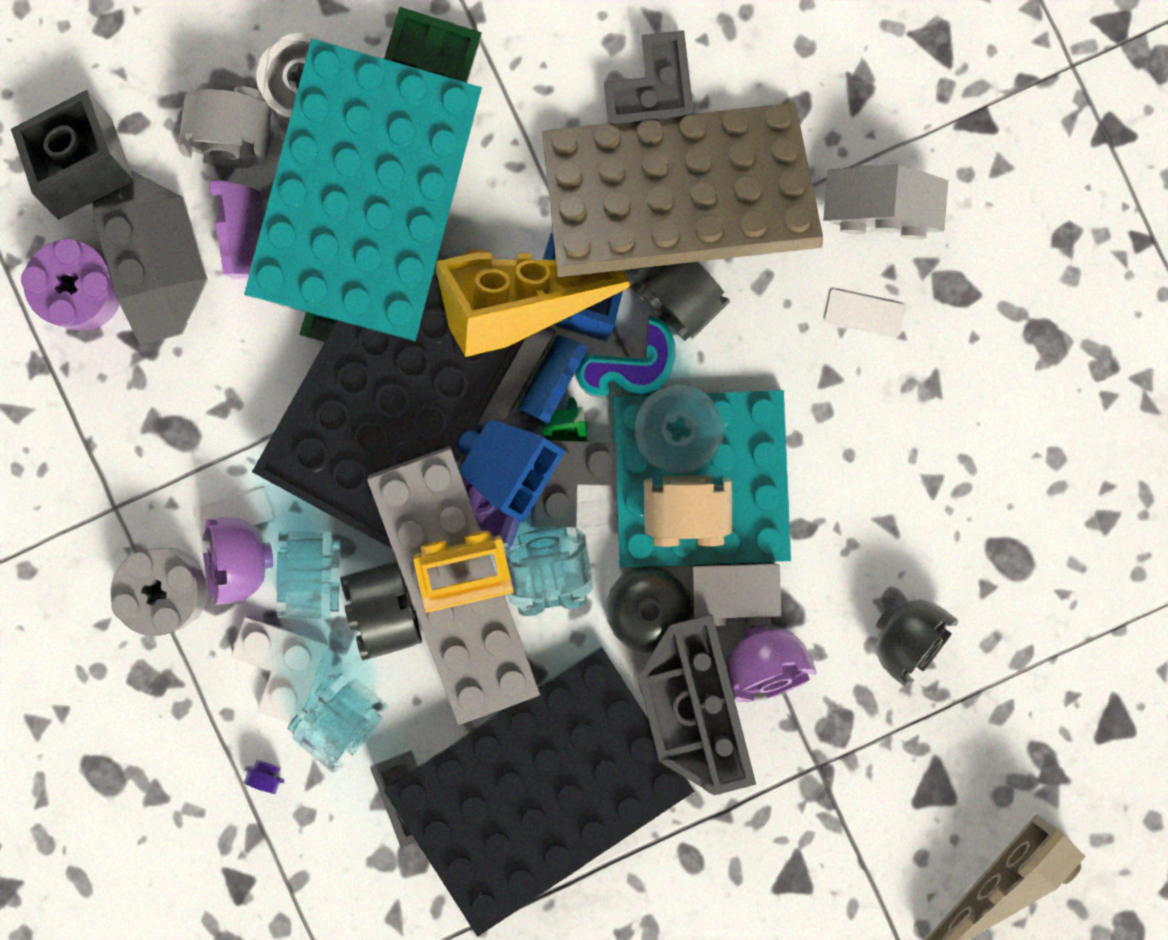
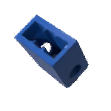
(508, 466)

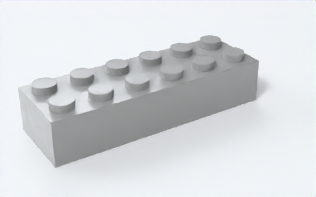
(471, 642)

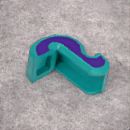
(632, 375)

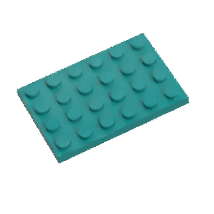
(362, 190)

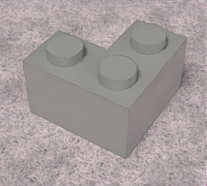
(886, 198)

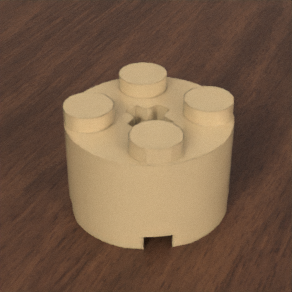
(688, 510)

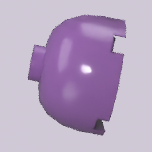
(234, 559)
(768, 663)

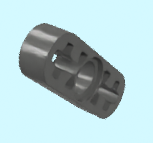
(516, 377)

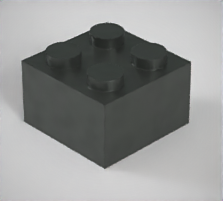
(71, 155)

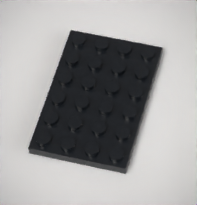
(377, 405)
(537, 791)

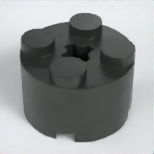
(683, 295)
(380, 611)

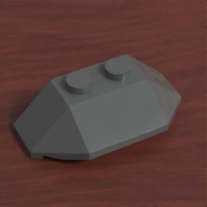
(151, 257)
(695, 708)

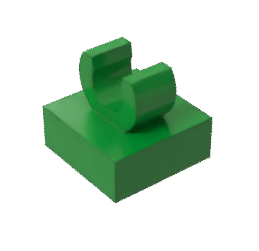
(566, 424)

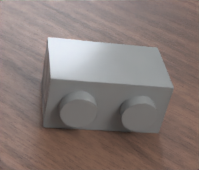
(736, 592)

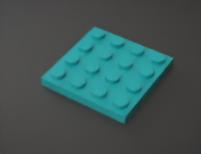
(749, 454)

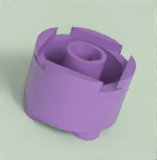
(49, 279)

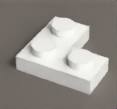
(289, 657)

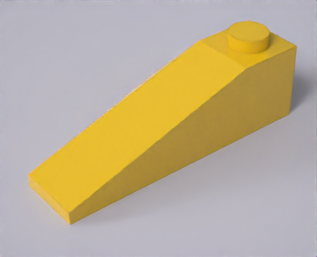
(508, 299)

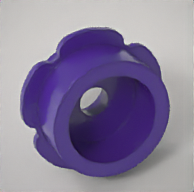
(263, 777)

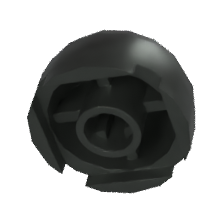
(644, 606)
(912, 637)

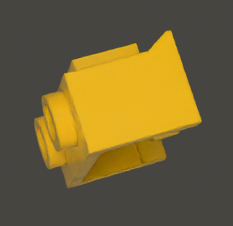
(439, 554)

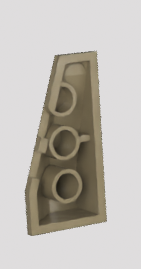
(1021, 875)

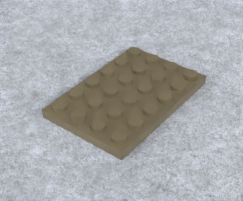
(680, 190)

